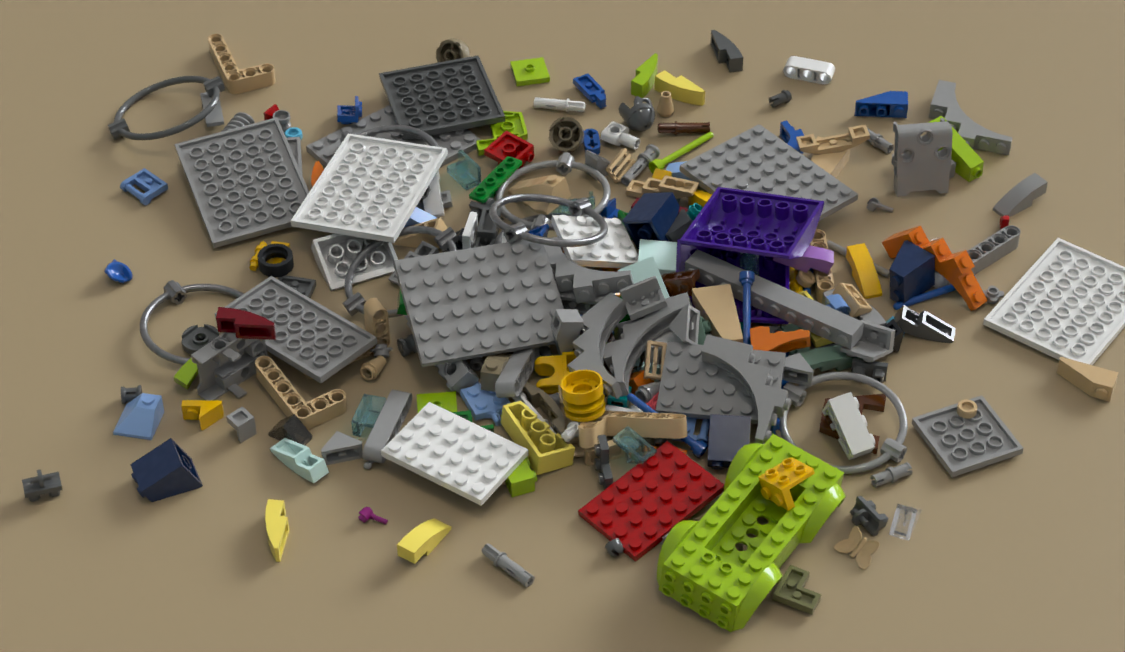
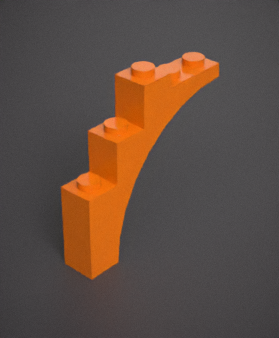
(953, 267)
(780, 340)

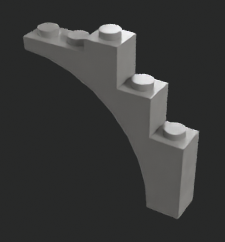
(976, 136)
(584, 281)
(591, 343)
(624, 353)
(739, 361)

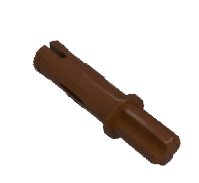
(683, 127)

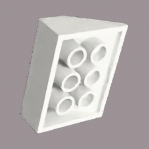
(337, 252)

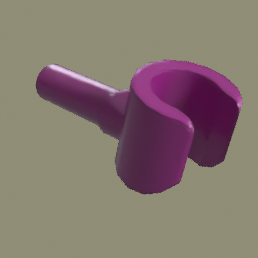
(367, 513)

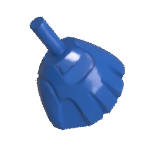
(118, 272)

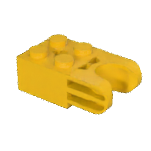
(555, 368)

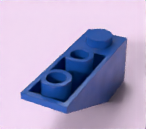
(887, 104)

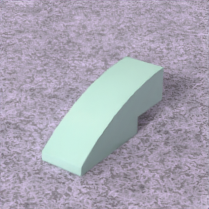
(300, 459)

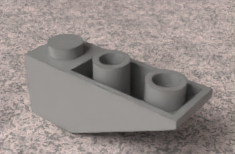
(566, 328)

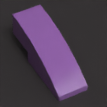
(814, 257)

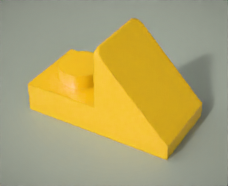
(205, 411)

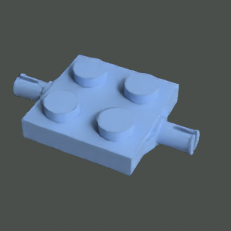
(483, 403)

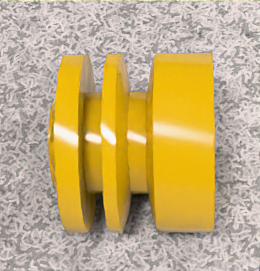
(583, 395)

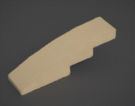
(680, 187)

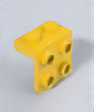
(780, 479)

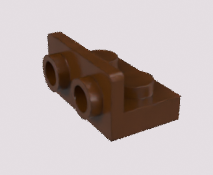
(680, 282)

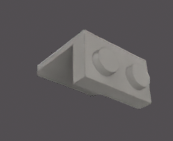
(873, 344)

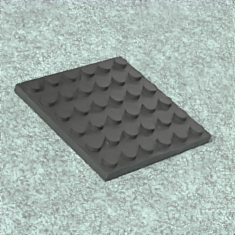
(442, 96)

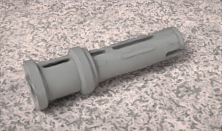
(641, 163)

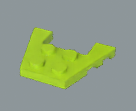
(513, 123)

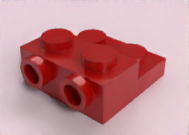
(512, 146)

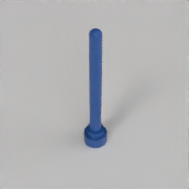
(746, 279)
(925, 296)
(698, 447)

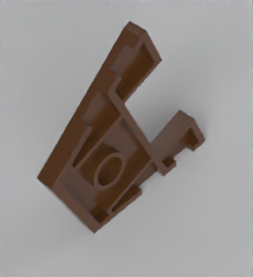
(870, 402)

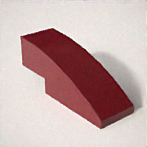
(244, 324)

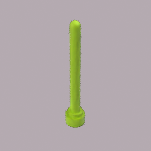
(660, 163)

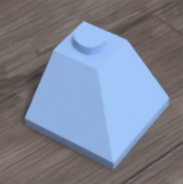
(141, 417)

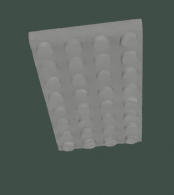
(306, 332)

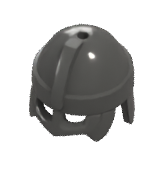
(640, 116)

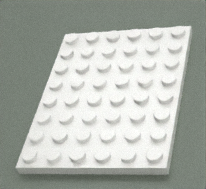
(370, 188)
(1065, 304)

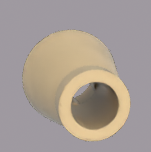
(665, 106)
(372, 368)

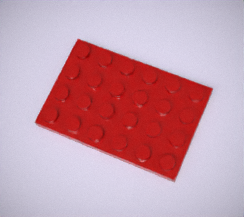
(651, 500)

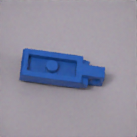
(591, 90)

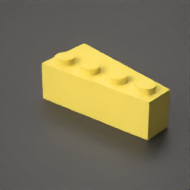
(545, 448)

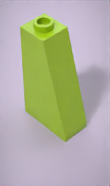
(967, 161)

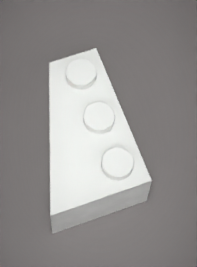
(849, 425)

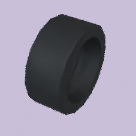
(273, 251)

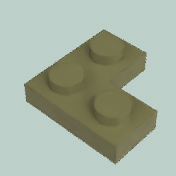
(792, 591)

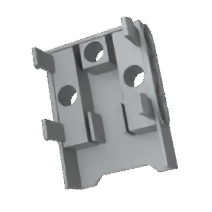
(922, 165)
(226, 364)

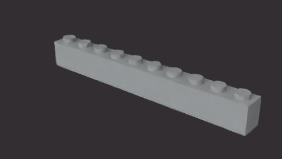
(780, 301)

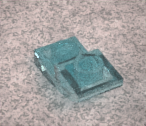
(749, 262)

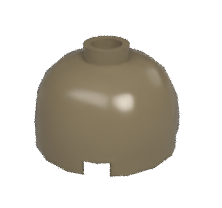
(451, 50)
(566, 134)

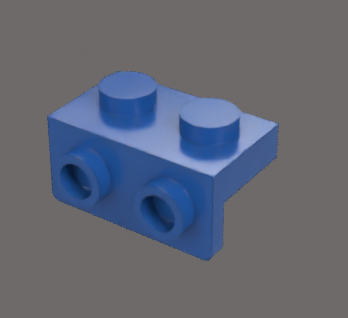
(349, 114)

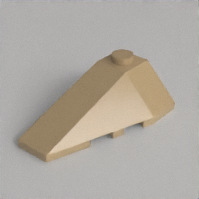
(546, 185)

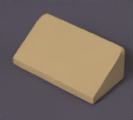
(853, 298)

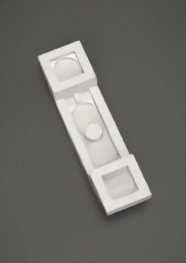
(433, 203)

